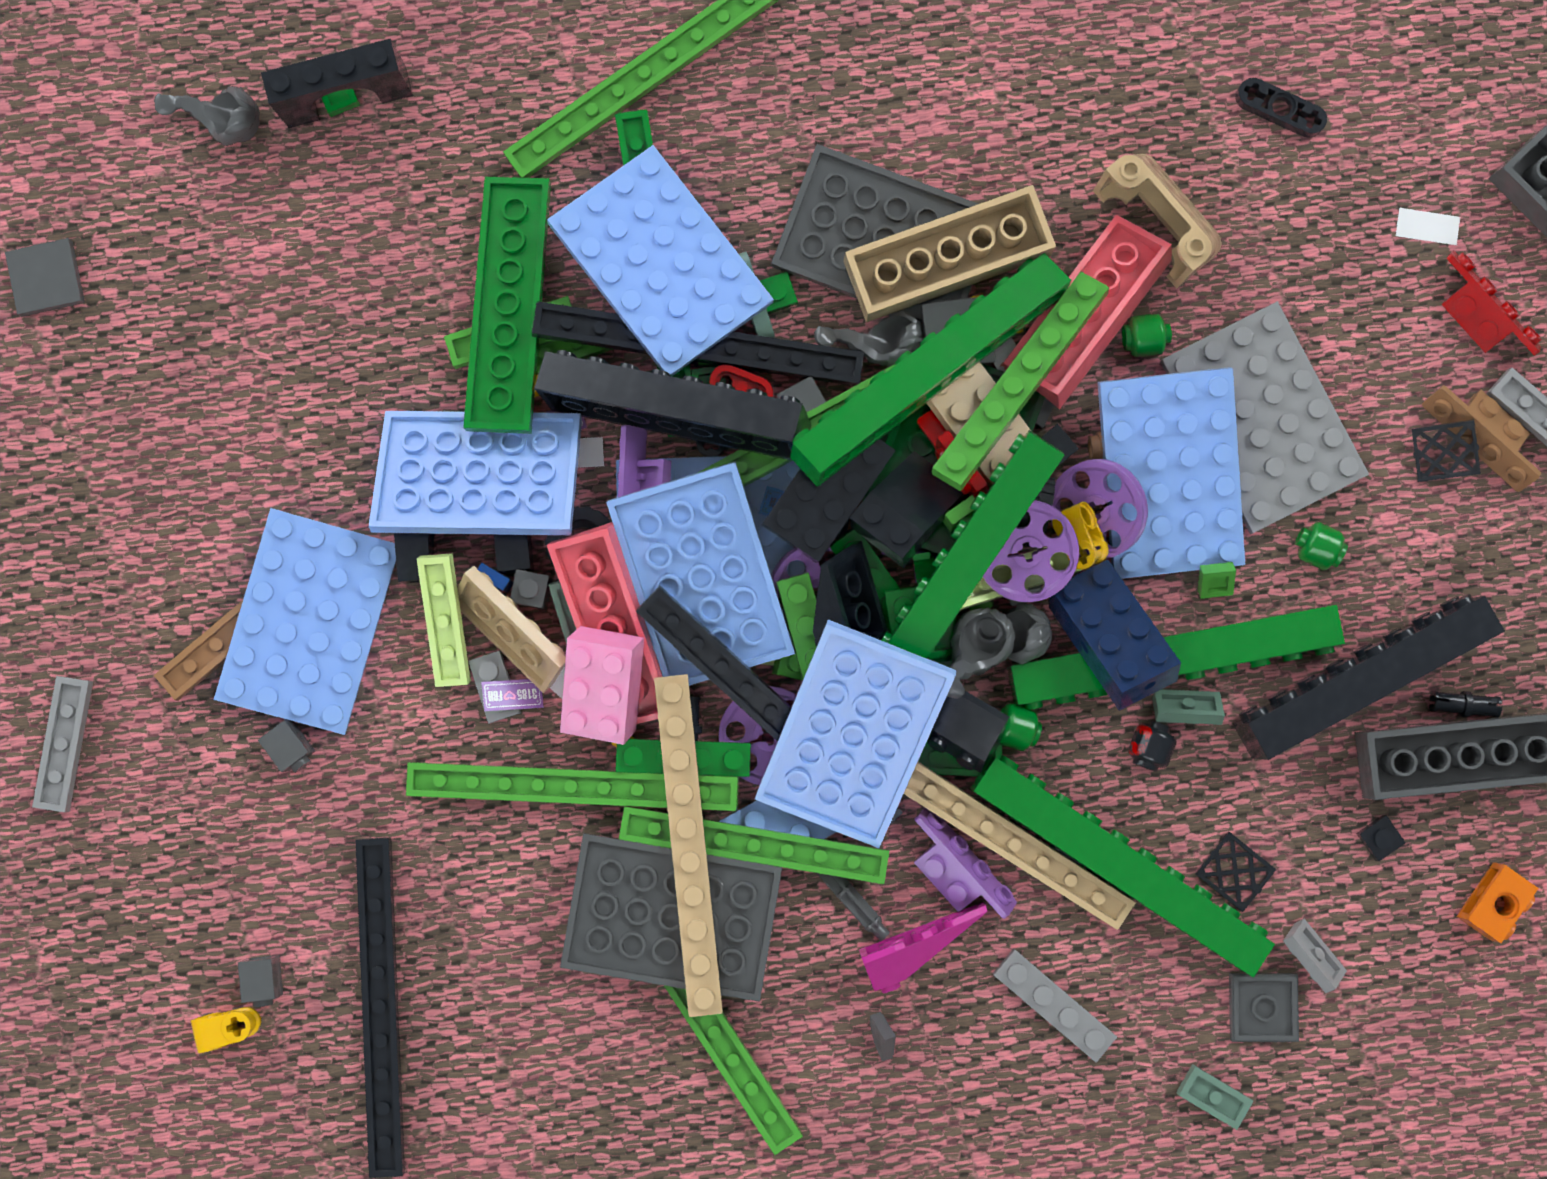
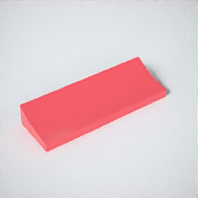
(1129, 264)
(604, 597)

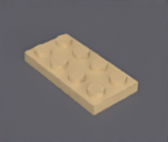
(959, 402)
(510, 630)

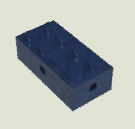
(1114, 635)

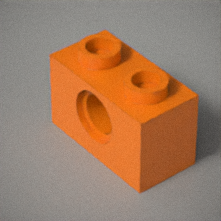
(1480, 909)

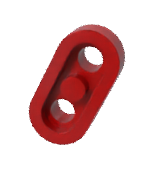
(740, 379)

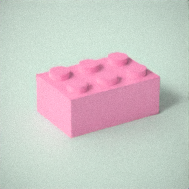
(601, 685)

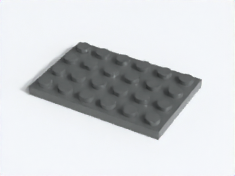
(849, 206)
(628, 918)

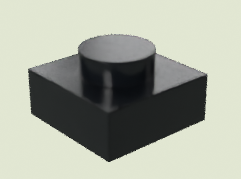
(1381, 838)

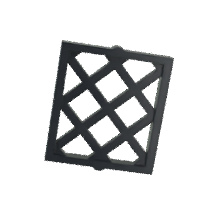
(1418, 454)
(1256, 888)

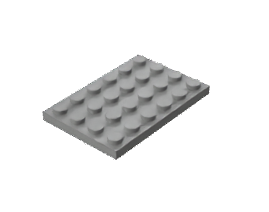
(1286, 425)

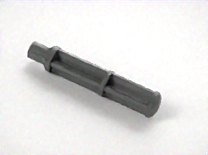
(856, 905)

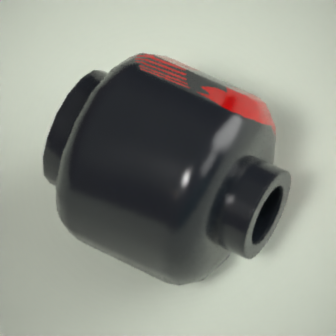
(1152, 746)

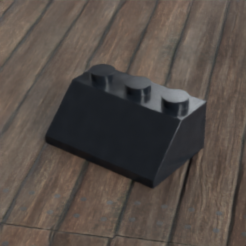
(968, 731)

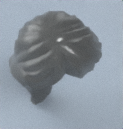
(229, 116)
(883, 342)
(1032, 632)
(978, 643)

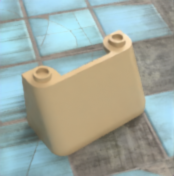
(1145, 177)

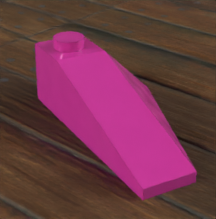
(903, 954)

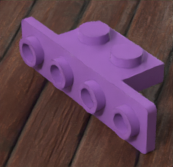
(634, 470)
(957, 869)

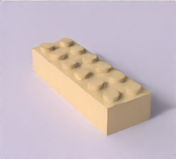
(948, 253)

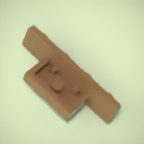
(1496, 433)

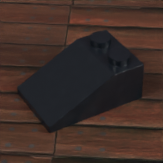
(904, 509)
(849, 595)

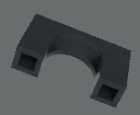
(297, 86)
(511, 553)

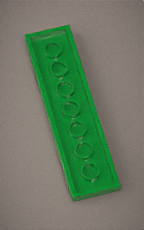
(505, 302)

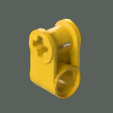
(1087, 532)
(221, 1029)

